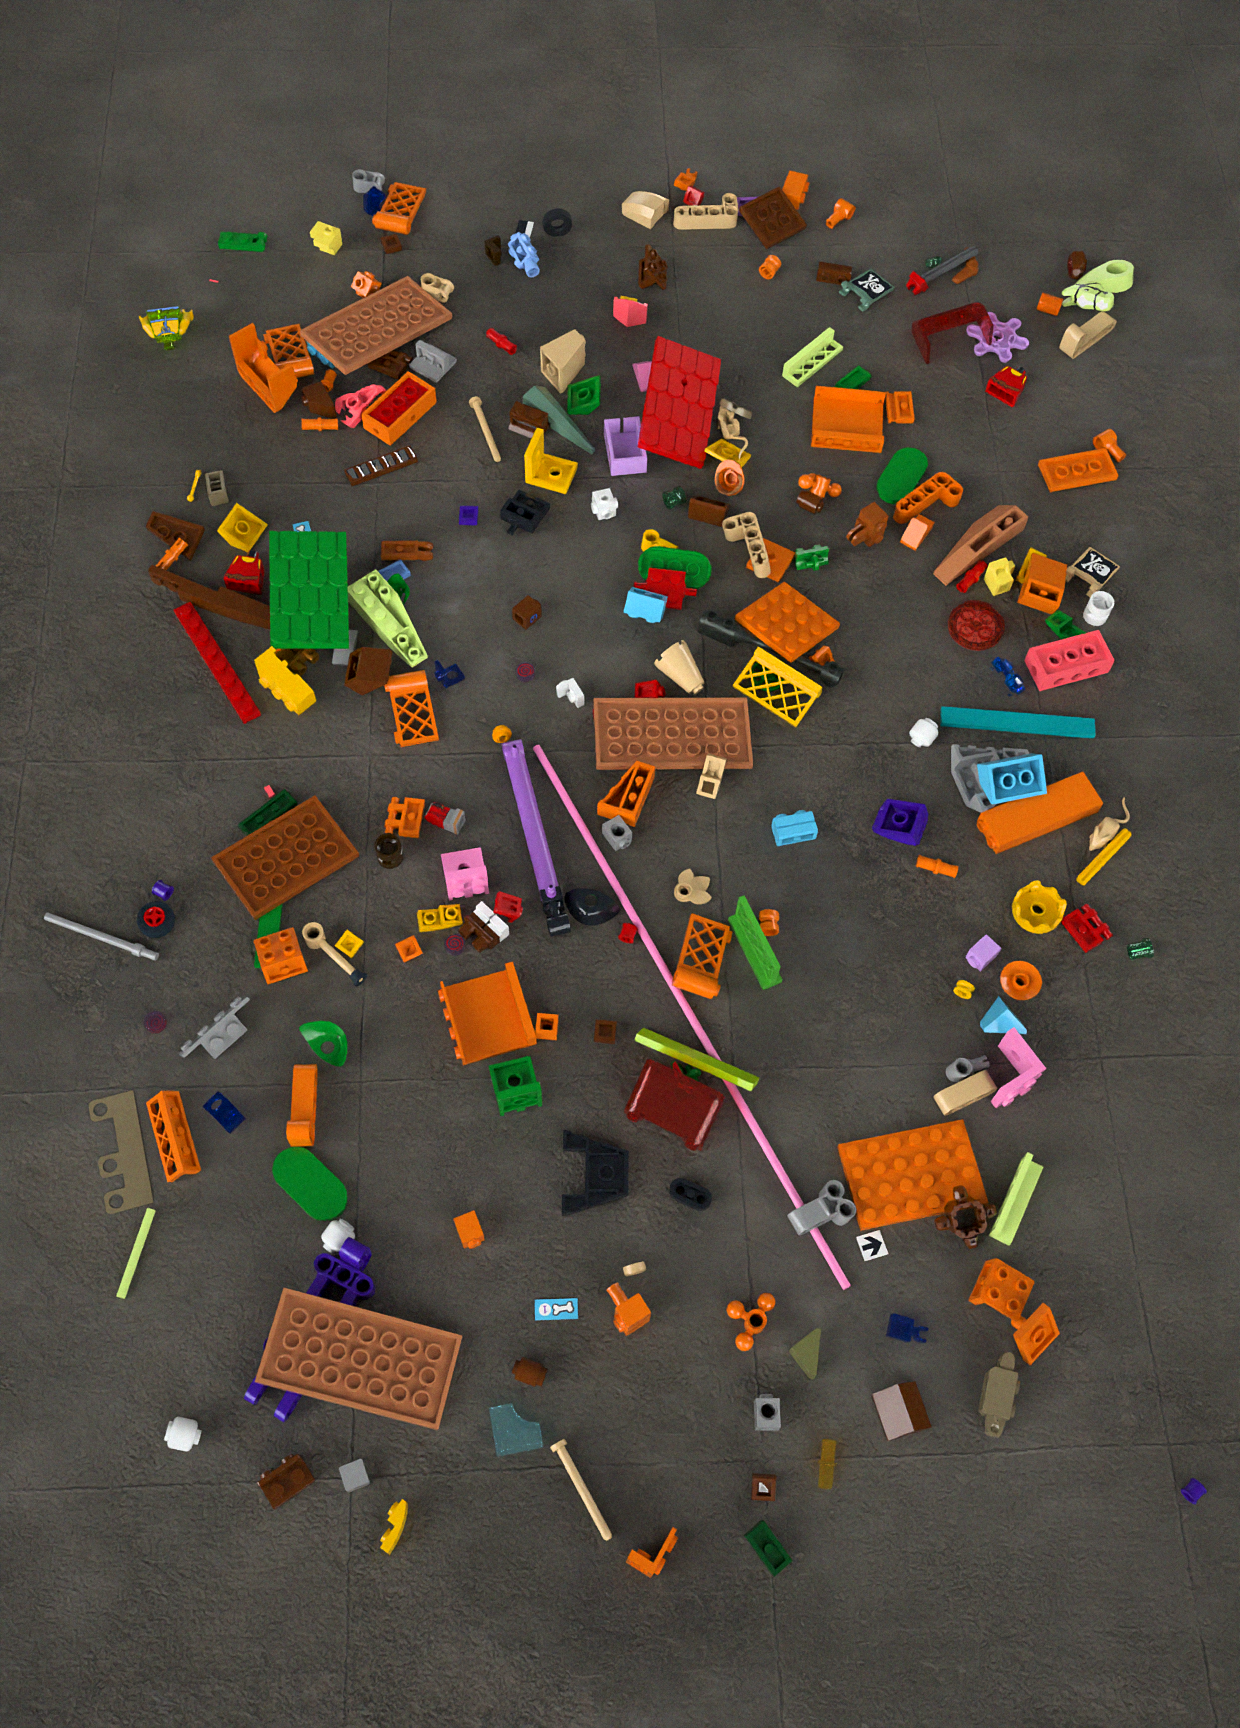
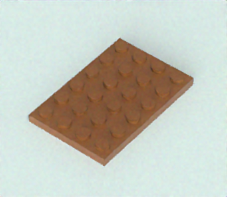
(285, 857)

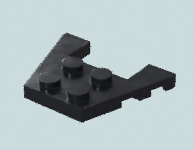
(605, 1173)

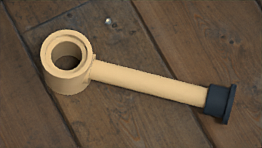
(320, 941)

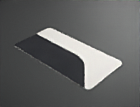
(525, 227)

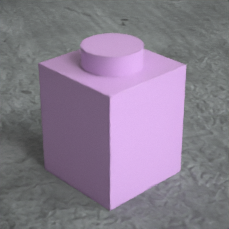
(982, 953)

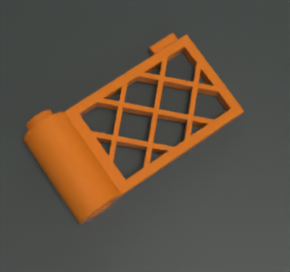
(394, 220)
(302, 365)
(405, 686)
(690, 977)

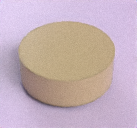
(634, 1269)

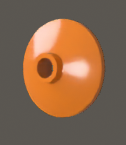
(1026, 974)

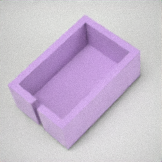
(622, 448)

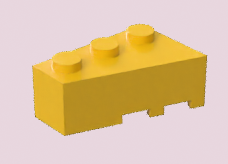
(283, 683)

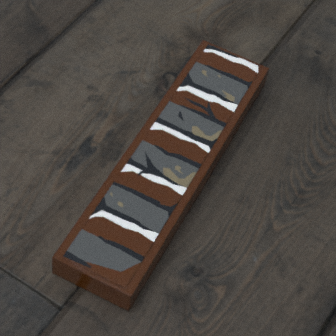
(380, 465)

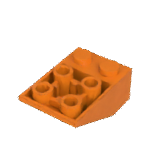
(1043, 584)

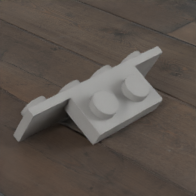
(220, 1033)

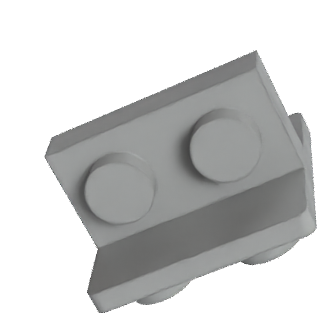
(431, 361)

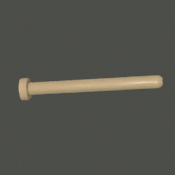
(475, 402)
(582, 1489)

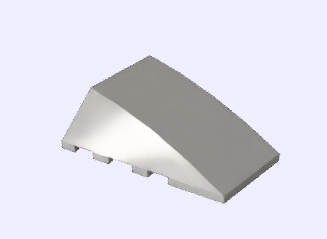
(965, 772)

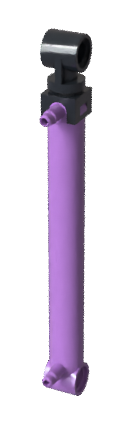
(536, 840)

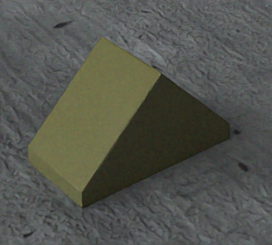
(807, 1352)

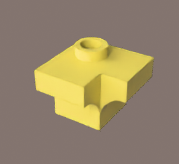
(326, 237)
(999, 576)

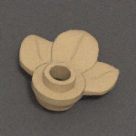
(693, 886)

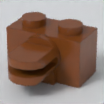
(869, 526)

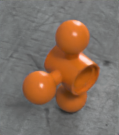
(819, 485)
(736, 1310)

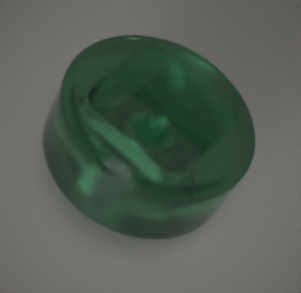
(933, 262)

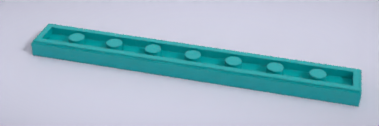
(1017, 722)

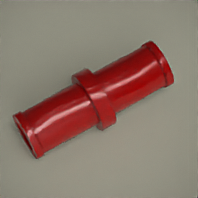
(501, 341)
(972, 576)

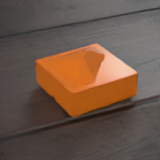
(408, 948)

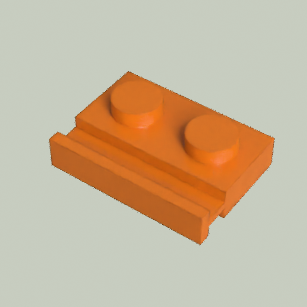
(899, 407)

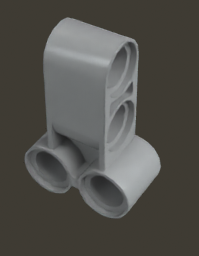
(823, 1209)

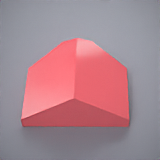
(630, 312)

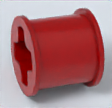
(628, 933)

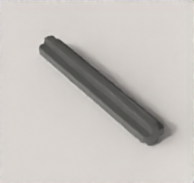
(950, 263)

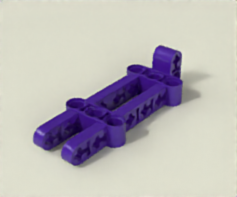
(352, 1259)

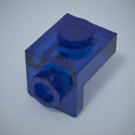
(372, 200)

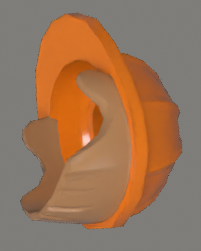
(729, 477)

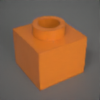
(547, 1020)

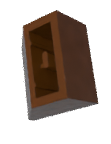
(368, 669)

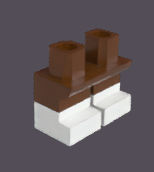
(486, 926)

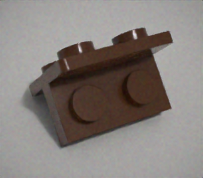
(652, 269)

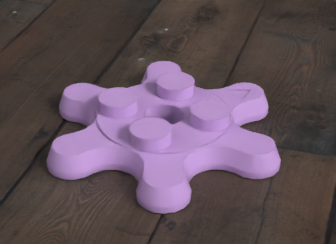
(1002, 346)

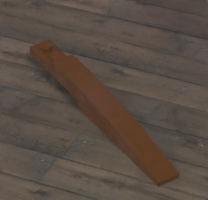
(221, 602)

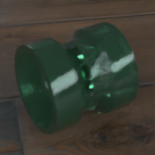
(674, 497)

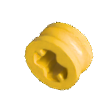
(964, 989)

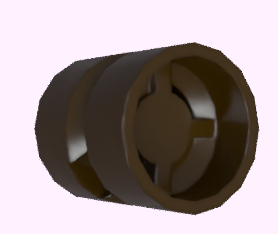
(388, 850)

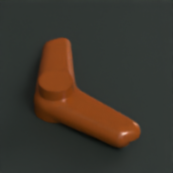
(969, 270)

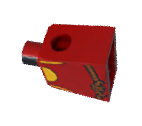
(1007, 385)
(246, 574)

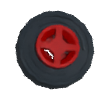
(150, 914)

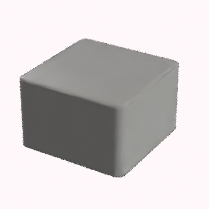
(354, 1475)

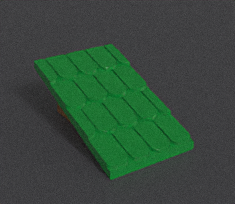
(308, 590)

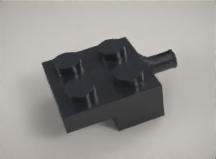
(524, 512)

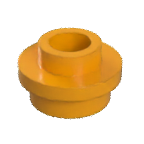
(501, 734)

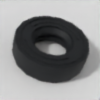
(555, 214)

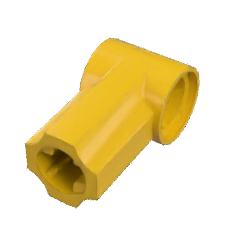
(651, 539)

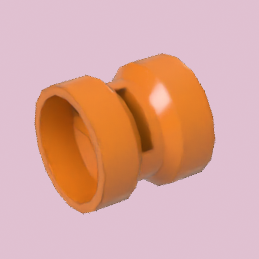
(769, 267)
(769, 922)

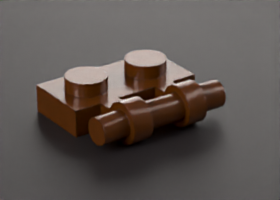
(391, 366)

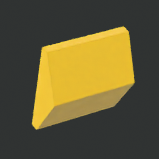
(724, 450)
(241, 528)

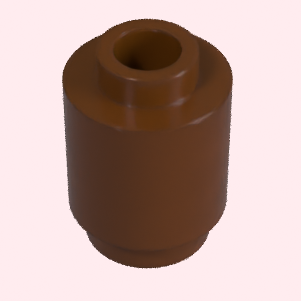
(810, 502)
(529, 1372)

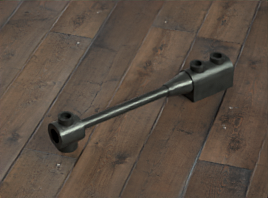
(728, 631)

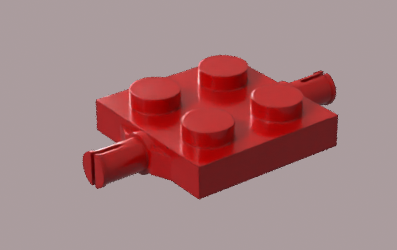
(669, 584)

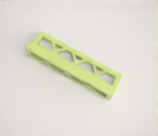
(807, 357)
(1016, 1200)

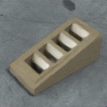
(216, 489)

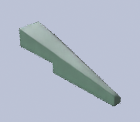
(559, 420)

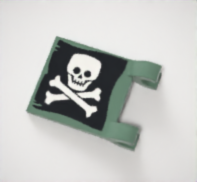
(868, 286)

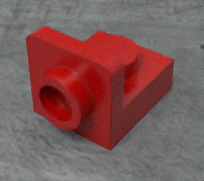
(649, 689)
(508, 906)

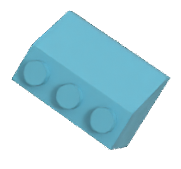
(1013, 778)

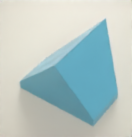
(1001, 1019)

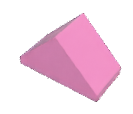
(642, 373)

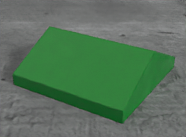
(584, 396)

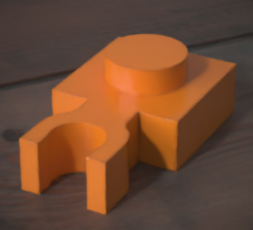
(685, 180)

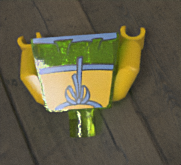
(166, 325)

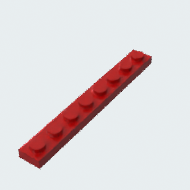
(217, 662)

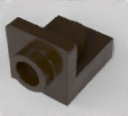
(493, 249)

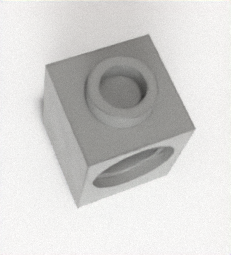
(617, 825)
(763, 1423)

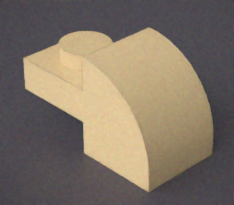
(711, 776)

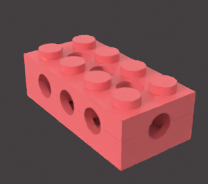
(1069, 660)

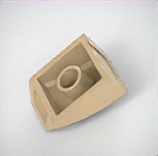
(645, 208)

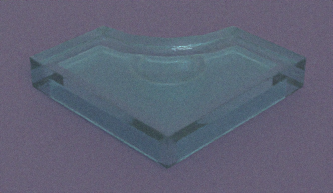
(512, 1432)

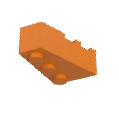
(629, 794)

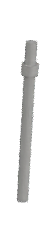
(136, 949)

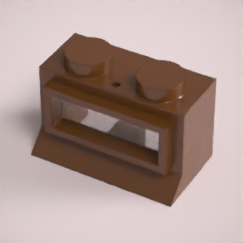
(526, 419)

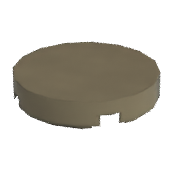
(735, 408)

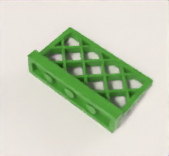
(755, 945)

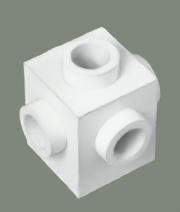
(604, 504)

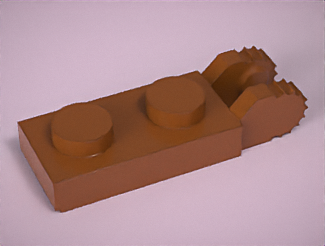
(406, 550)

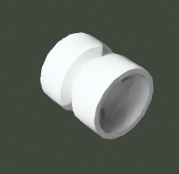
(1098, 608)

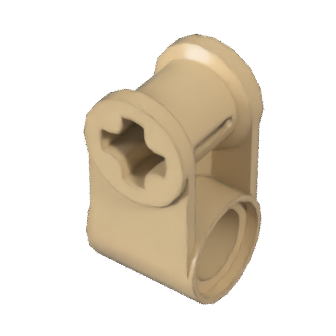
(436, 287)

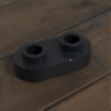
(691, 1193)

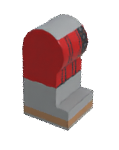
(445, 817)

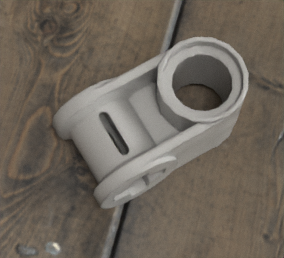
(365, 180)

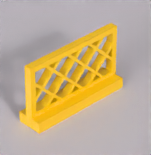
(789, 675)

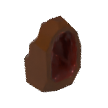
(1076, 264)

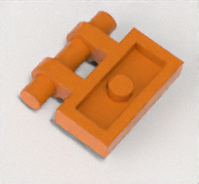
(411, 817)

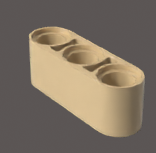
(965, 1092)

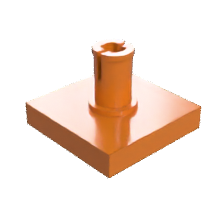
(1035, 1333)

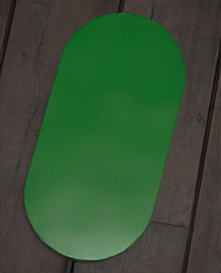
(902, 474)
(692, 562)
(310, 1183)

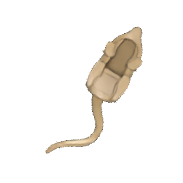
(730, 427)
(1106, 830)

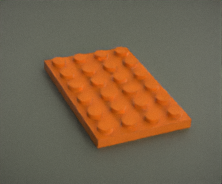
(910, 1173)

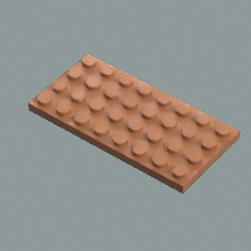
(376, 325)
(671, 732)
(359, 1359)

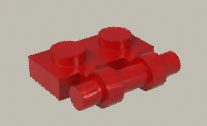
(1081, 929)

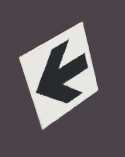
(872, 1245)

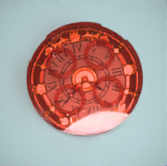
(976, 625)

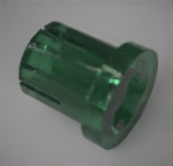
(1140, 949)

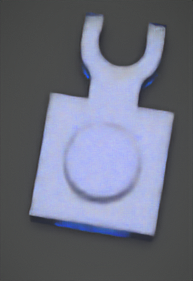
(903, 1329)

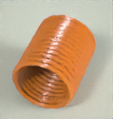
(1049, 304)

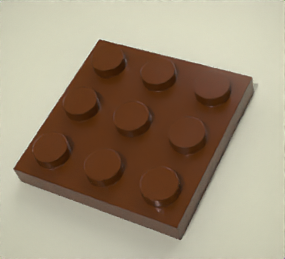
(772, 217)

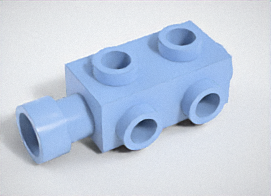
(524, 254)

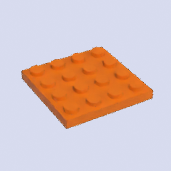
(787, 621)

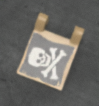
(1093, 569)

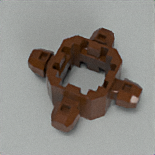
(968, 1233)

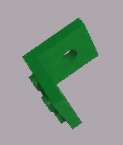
(515, 1098)

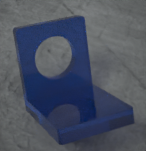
(441, 674)
(226, 1113)

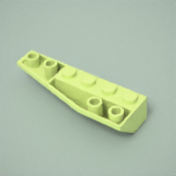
(387, 617)

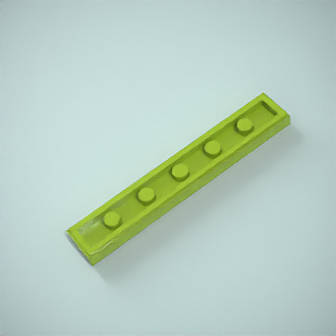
(697, 1059)

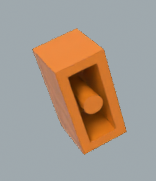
(795, 188)

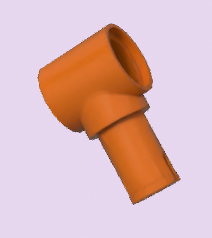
(841, 210)
(1107, 440)

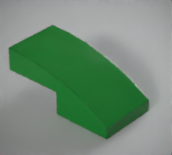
(1062, 625)

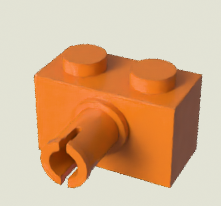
(629, 1313)

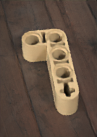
(708, 216)
(1079, 339)
(746, 527)

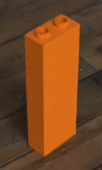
(1040, 814)

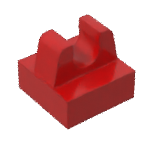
(693, 196)
(917, 281)

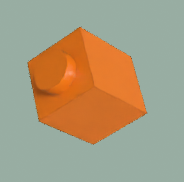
(469, 1230)

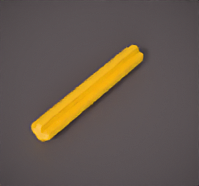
(1100, 860)

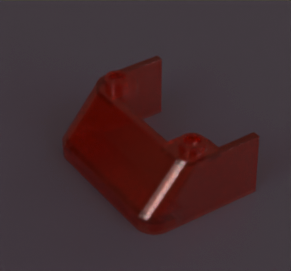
(950, 319)

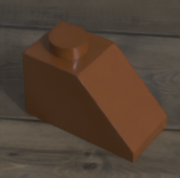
(318, 400)

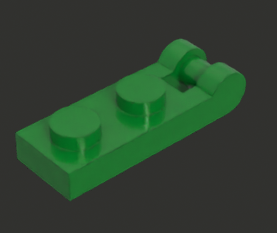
(242, 241)

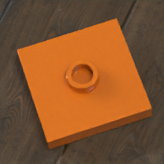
(779, 560)

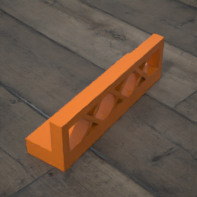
(176, 1132)

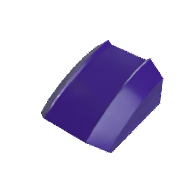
(901, 821)

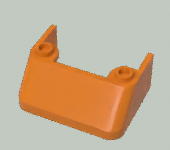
(259, 371)

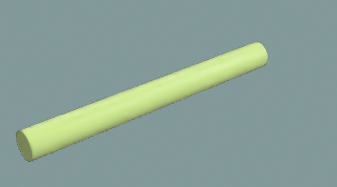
(135, 1254)

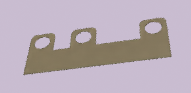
(131, 1154)

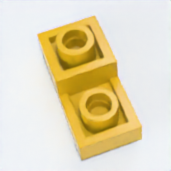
(441, 918)
(397, 1517)

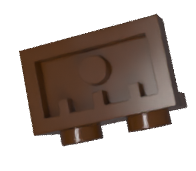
(833, 273)
(286, 1480)

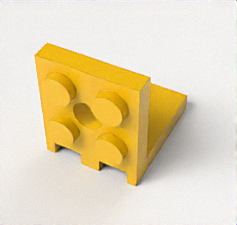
(541, 465)

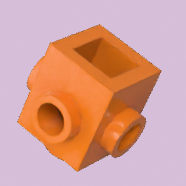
(365, 284)

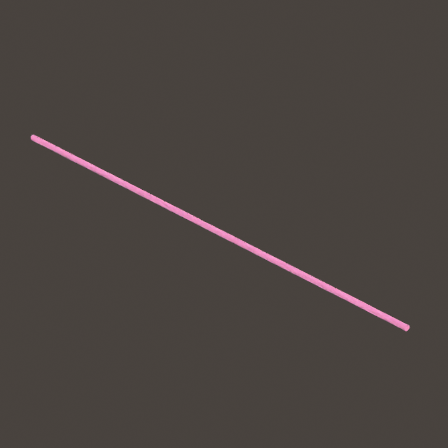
(839, 1274)

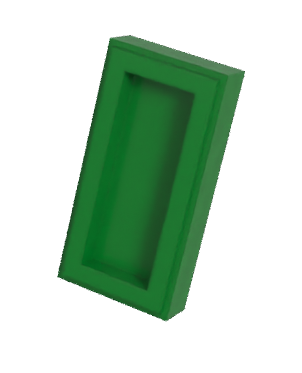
(854, 379)

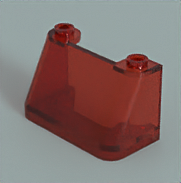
(675, 1103)

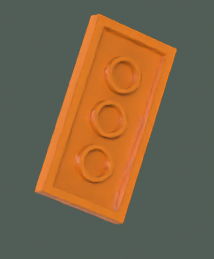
(1078, 470)

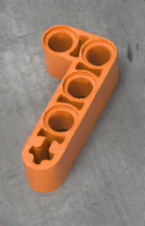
(939, 486)
(301, 1127)

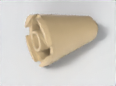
(681, 667)

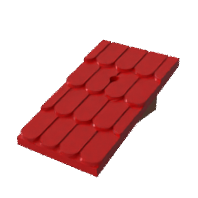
(679, 402)

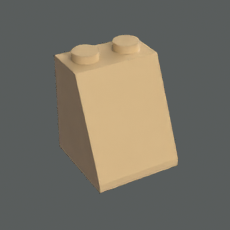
(563, 359)

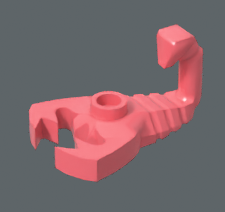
(358, 403)

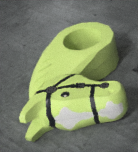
(1096, 287)

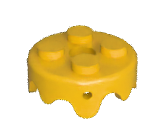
(1047, 899)

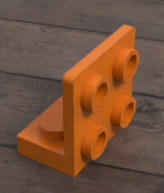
(280, 955)
(1002, 1288)
(641, 1559)

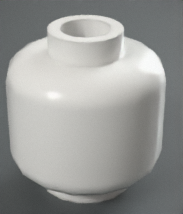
(924, 732)
(336, 1234)
(182, 1434)

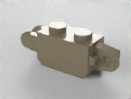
(998, 1395)

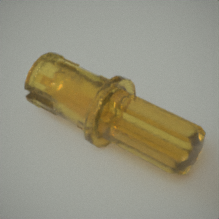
(827, 1464)

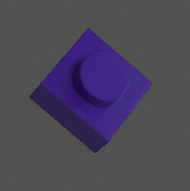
(468, 515)

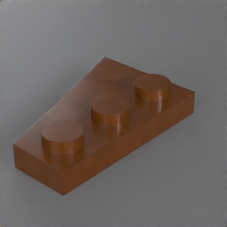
(170, 528)

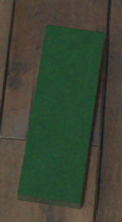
(268, 812)

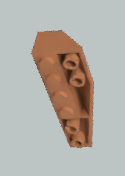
(981, 540)

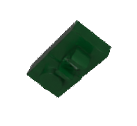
(768, 1548)

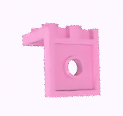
(465, 881)
(1024, 1062)

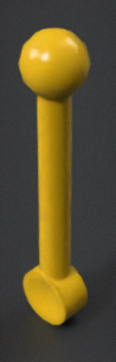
(190, 498)

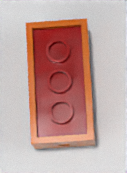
(399, 408)

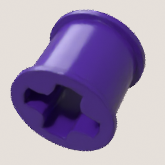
(162, 890)
(1193, 1491)

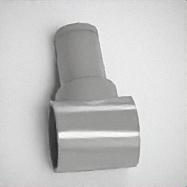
(966, 1067)

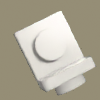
(572, 690)

